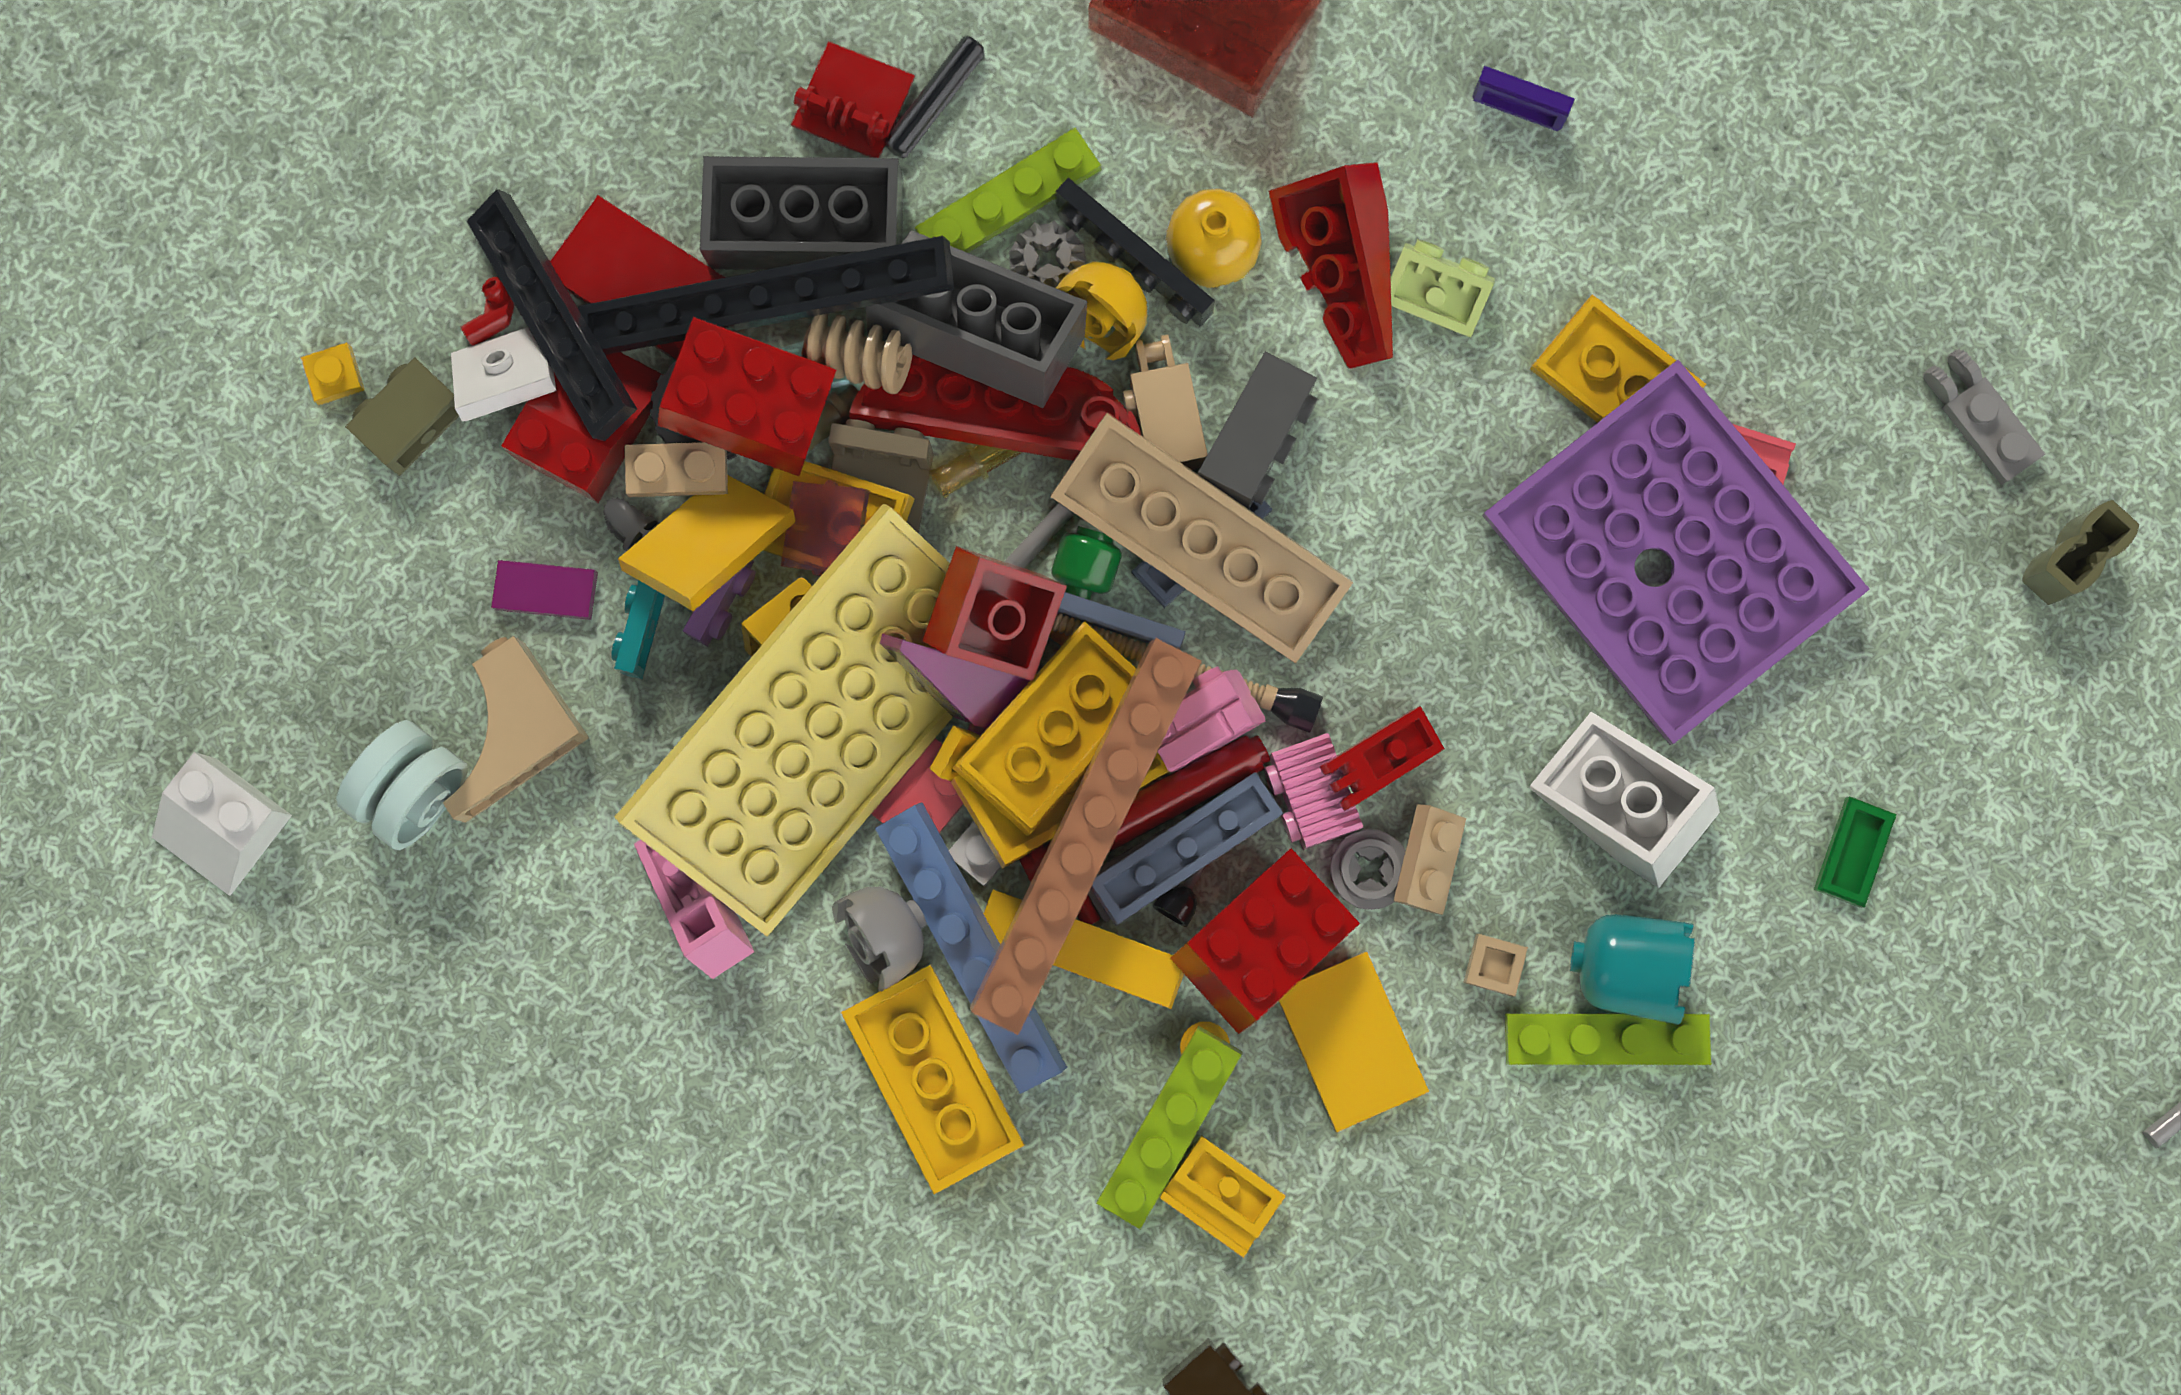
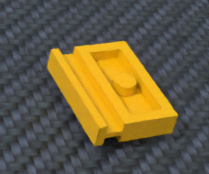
(1222, 1196)

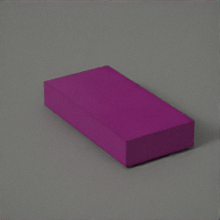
(544, 589)

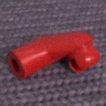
(496, 315)

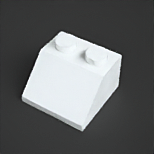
(216, 821)

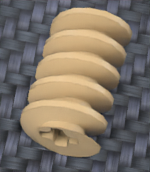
(858, 355)

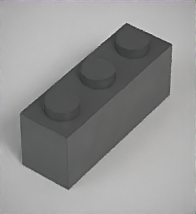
(1259, 430)

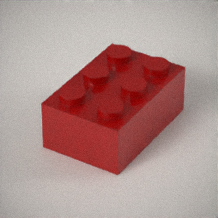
(745, 396)
(1265, 941)

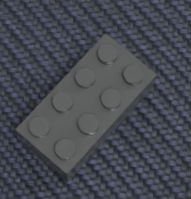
(797, 209)
(990, 327)

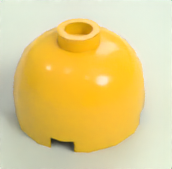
(1214, 237)
(1111, 300)

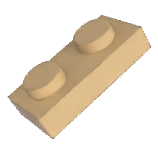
(675, 470)
(1430, 859)

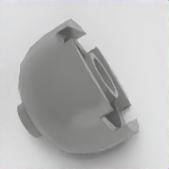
(882, 933)

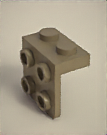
(884, 458)

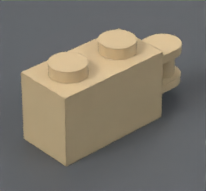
(1166, 404)

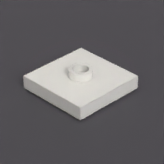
(499, 374)

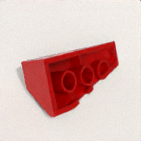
(1343, 237)

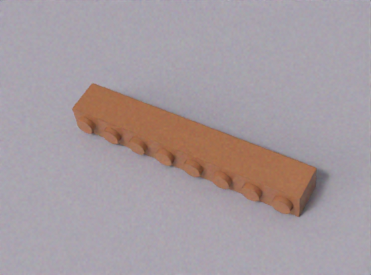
(1084, 836)

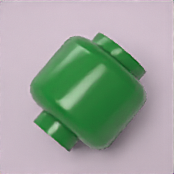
(1086, 562)

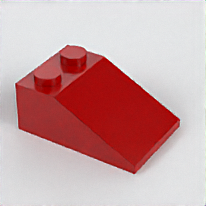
(557, 443)

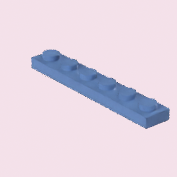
(964, 937)

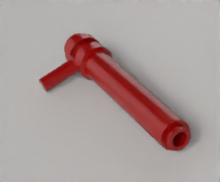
(1175, 796)

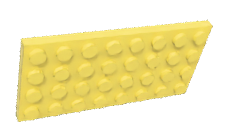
(802, 733)

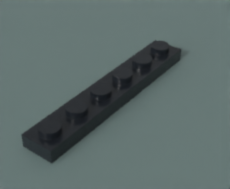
(551, 315)

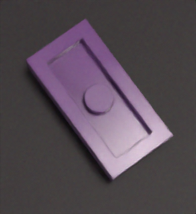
(711, 617)

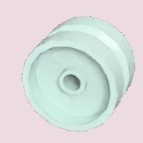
(401, 784)

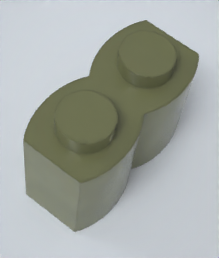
(2080, 552)

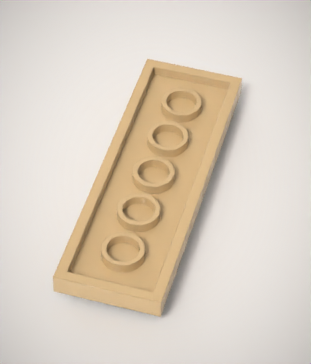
(1201, 538)

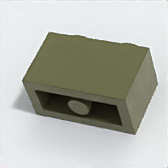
(404, 416)

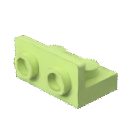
(1440, 288)

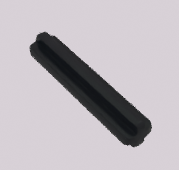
(934, 97)

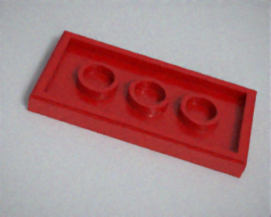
(620, 257)

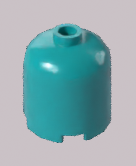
(1635, 966)

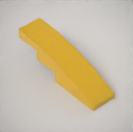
(1101, 955)

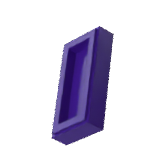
(1522, 99)

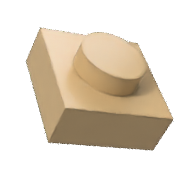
(1495, 965)

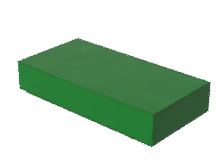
(1855, 852)

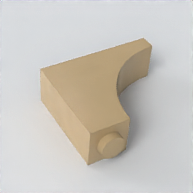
(525, 727)

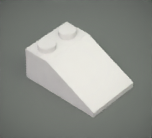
(1627, 798)

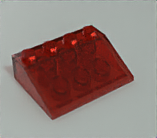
(1214, 44)

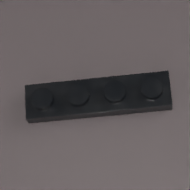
(1118, 241)

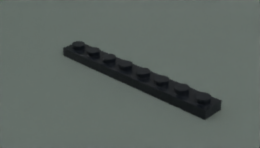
(774, 295)

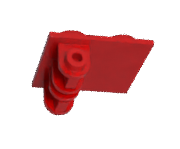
(852, 100)

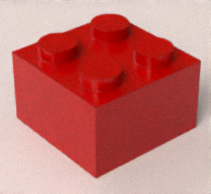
(994, 614)

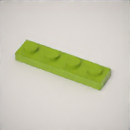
(1013, 193)
(1606, 1040)
(1169, 1127)

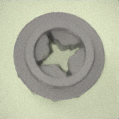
(1045, 237)
(1344, 868)

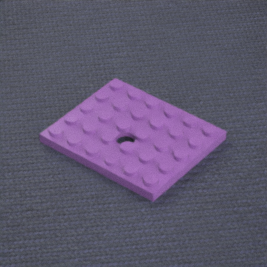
(1744, 554)

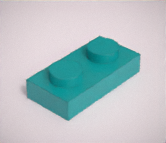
(634, 645)

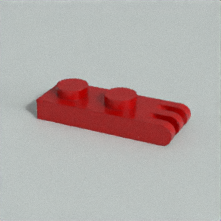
(1383, 756)

